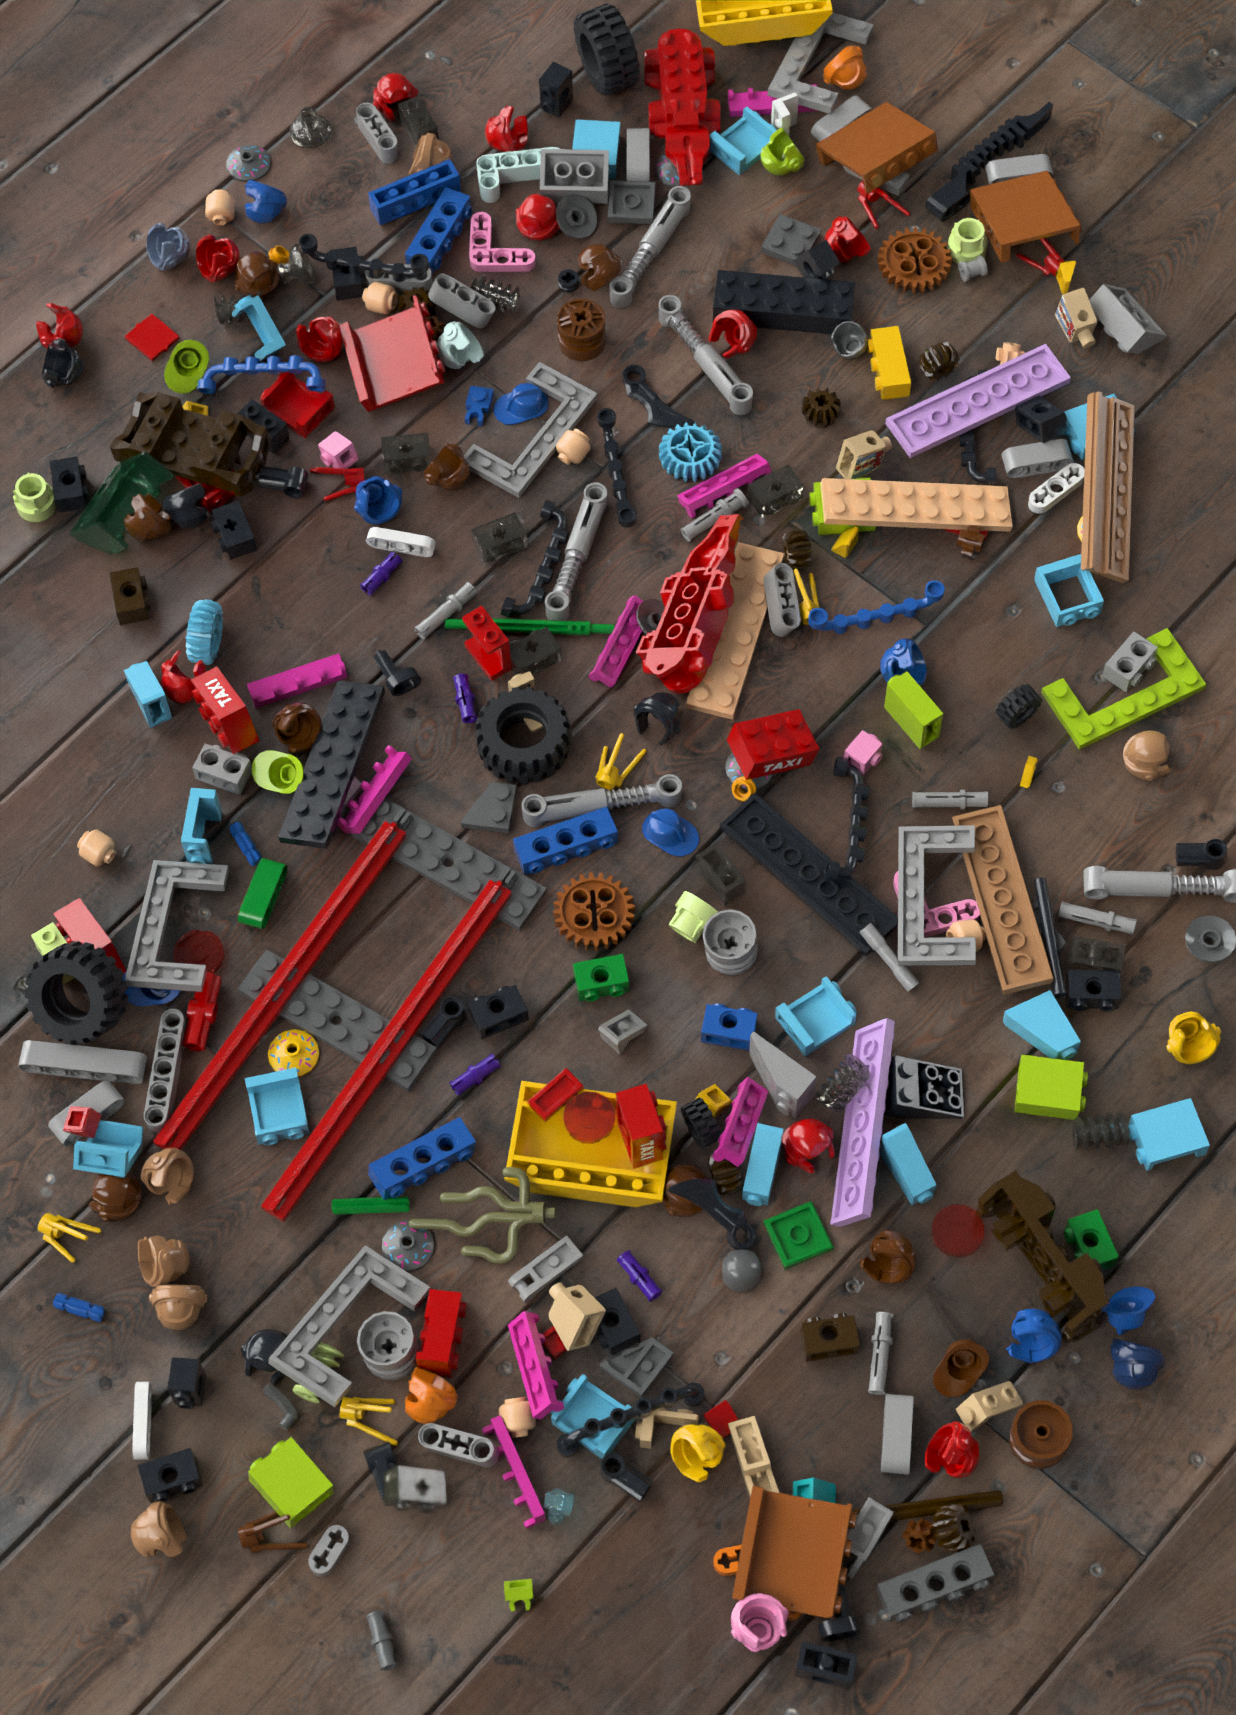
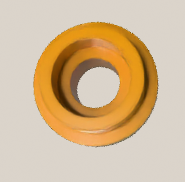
(279, 254)
(737, 790)

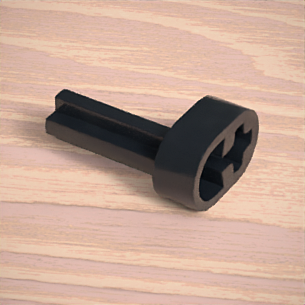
(397, 681)
(843, 1625)

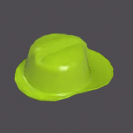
(186, 366)
(277, 771)

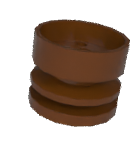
(581, 329)

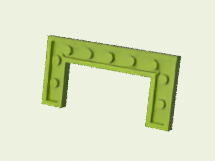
(1086, 729)

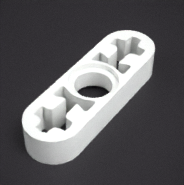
(1054, 497)
(400, 542)
(142, 1420)

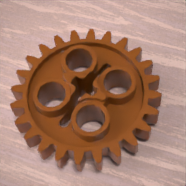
(929, 253)
(617, 909)

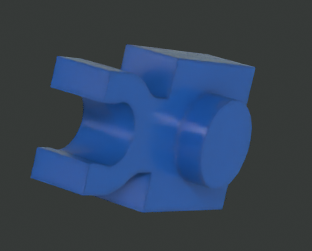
(477, 403)

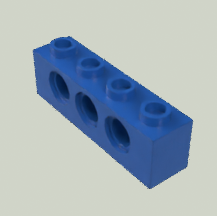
(413, 192)
(441, 227)
(571, 830)
(452, 1134)

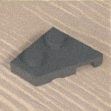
(492, 809)

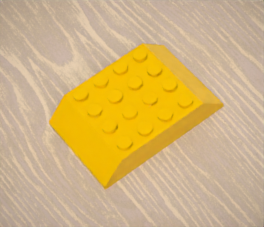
(760, 20)
(581, 1170)

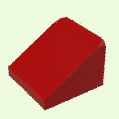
(82, 1121)
(719, 1417)

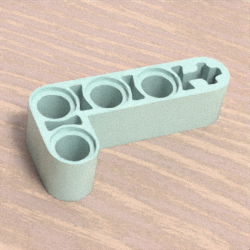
(506, 168)

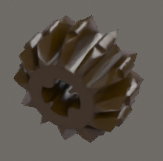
(406, 301)
(939, 360)
(821, 407)
(797, 549)
(726, 1176)
(953, 1528)

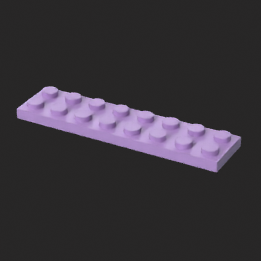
(977, 400)
(863, 1127)

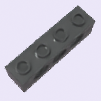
(971, 1560)

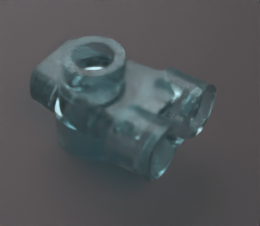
(559, 1504)

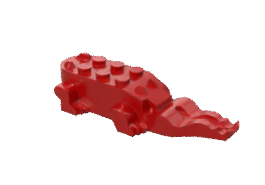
(683, 111)
(694, 611)

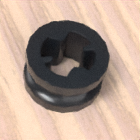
(562, 278)

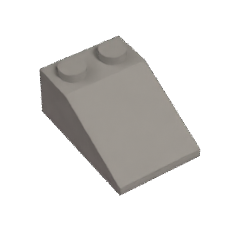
(785, 1079)

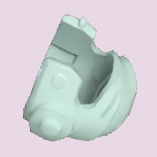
(458, 346)

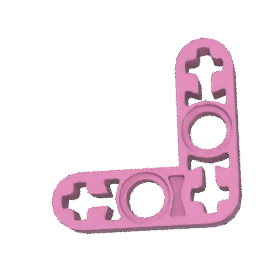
(486, 252)
(933, 925)

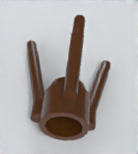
(252, 1534)

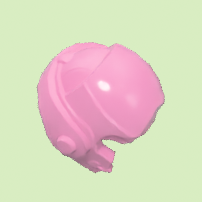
(759, 1621)

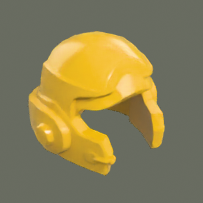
(1192, 1038)
(696, 1449)

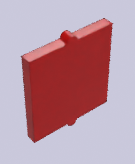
(152, 337)

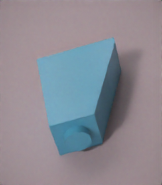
(148, 693)
(1044, 1026)
(762, 1164)
(907, 1165)

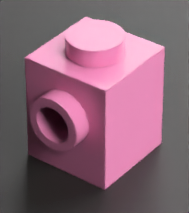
(337, 451)
(864, 752)

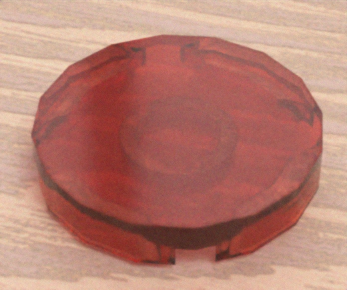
(199, 949)
(589, 1117)
(957, 1230)

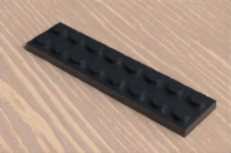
(332, 765)
(802, 870)

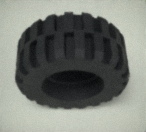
(606, 49)
(530, 762)
(56, 1012)

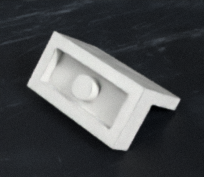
(785, 112)

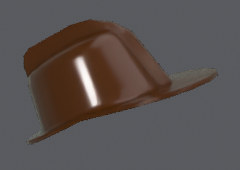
(960, 1367)

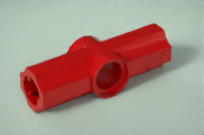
(202, 1014)

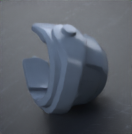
(167, 246)

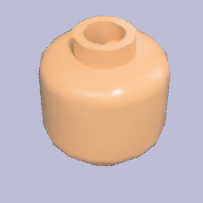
(220, 207)
(380, 298)
(573, 447)
(96, 847)
(967, 928)
(517, 1416)

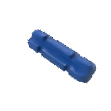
(245, 843)
(79, 1307)

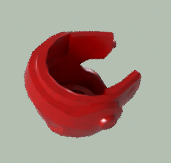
(391, 89)
(499, 133)
(537, 218)
(846, 239)
(216, 257)
(68, 327)
(738, 332)
(322, 340)
(175, 683)
(807, 1140)
(954, 1450)

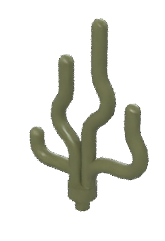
(519, 1215)

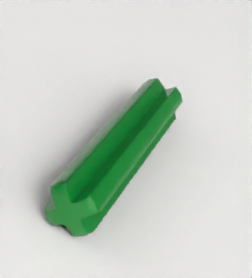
(370, 1205)

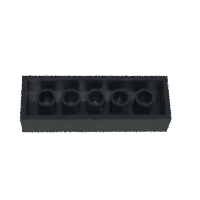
(785, 300)

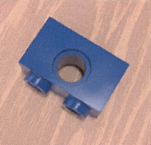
(715, 1033)

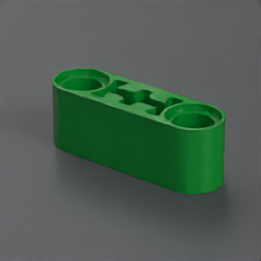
(262, 893)

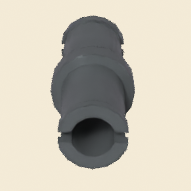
(382, 1640)

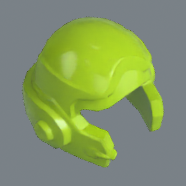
(781, 155)

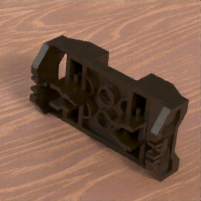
(193, 443)
(1025, 1222)

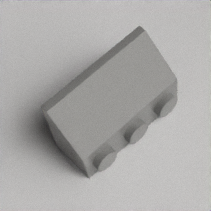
(576, 173)
(1125, 319)

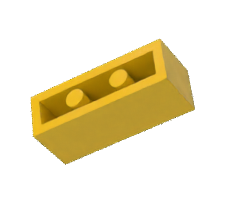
(889, 363)

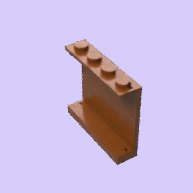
(879, 145)
(1023, 212)
(795, 1552)

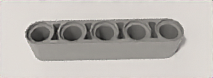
(161, 1061)
(82, 1062)

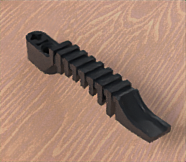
(954, 195)

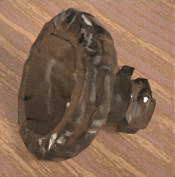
(310, 129)
(297, 267)

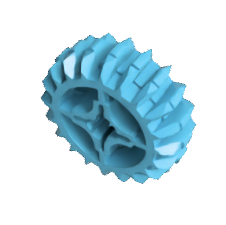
(677, 457)
(204, 631)

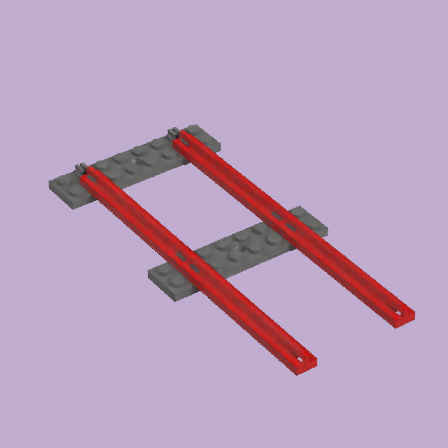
(379, 1045)

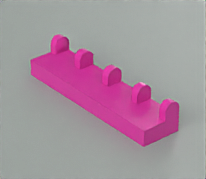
(756, 102)
(723, 484)
(619, 645)
(297, 680)
(374, 791)
(741, 1122)
(534, 1365)
(518, 1472)

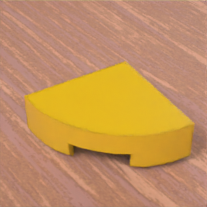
(1028, 772)

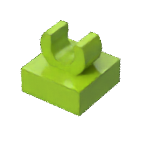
(518, 1590)

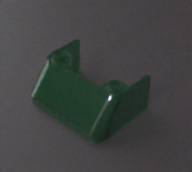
(103, 518)

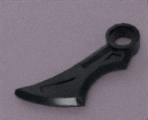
(658, 411)
(705, 1195)

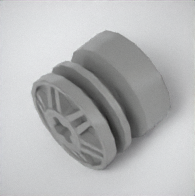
(730, 929)
(378, 1336)

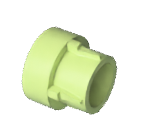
(967, 240)
(34, 498)
(691, 916)

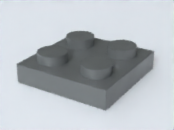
(631, 202)
(789, 239)

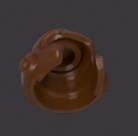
(601, 266)
(256, 274)
(448, 468)
(148, 520)
(297, 727)
(115, 1196)
(675, 1204)
(892, 1257)

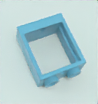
(1063, 570)

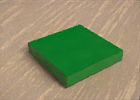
(798, 1235)

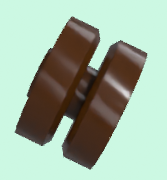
(1042, 1418)

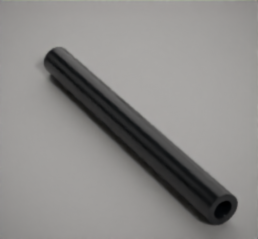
(1050, 938)

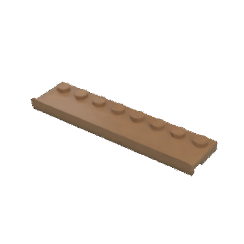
(1107, 487)

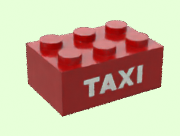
(224, 711)
(772, 744)
(640, 1125)

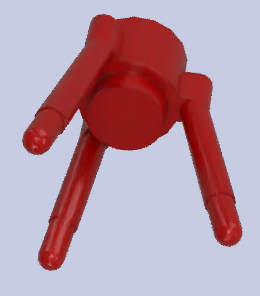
(872, 197)
(1052, 260)
(352, 477)

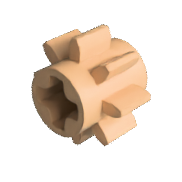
(1008, 352)

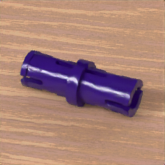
(381, 573)
(465, 698)
(474, 1074)
(639, 1276)

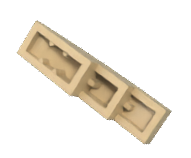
(752, 1455)

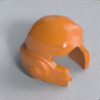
(846, 69)
(429, 1397)

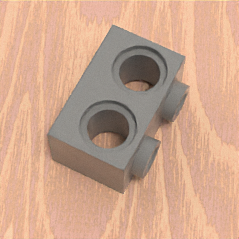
(1126, 660)
(219, 773)

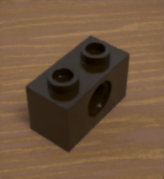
(130, 608)
(818, 1348)

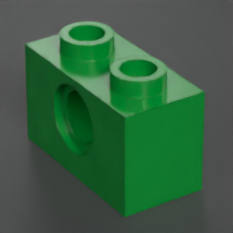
(609, 967)
(1091, 1227)

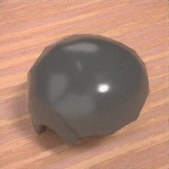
(849, 340)
(741, 1270)

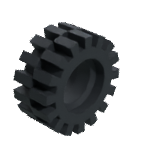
(1018, 706)
(701, 1122)

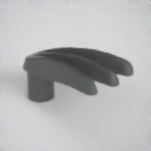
(284, 1405)

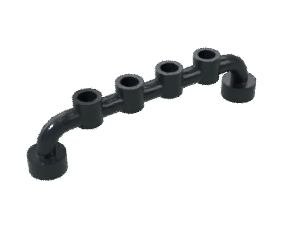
(418, 262)
(968, 457)
(626, 514)
(544, 572)
(857, 814)
(691, 1394)

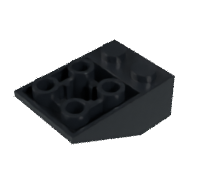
(923, 1090)

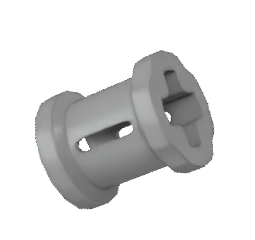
(972, 268)

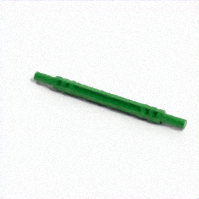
(528, 626)

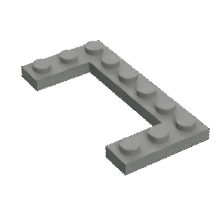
(799, 54)
(517, 477)
(912, 946)
(143, 964)
(294, 1353)

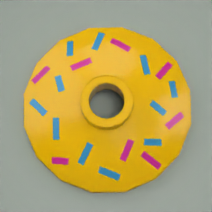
(303, 1059)

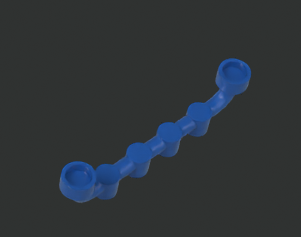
(253, 367)
(819, 618)

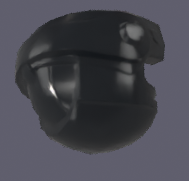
(61, 364)
(183, 509)
(663, 707)
(259, 1349)

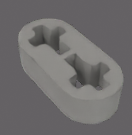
(324, 1547)

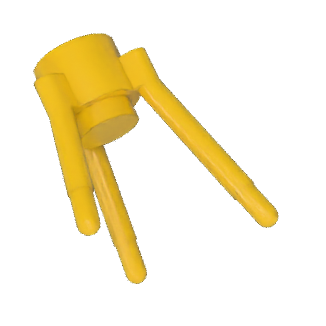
(806, 605)
(608, 775)
(55, 1226)
(355, 1408)

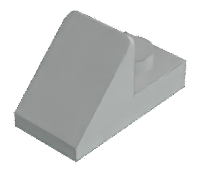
(621, 1030)

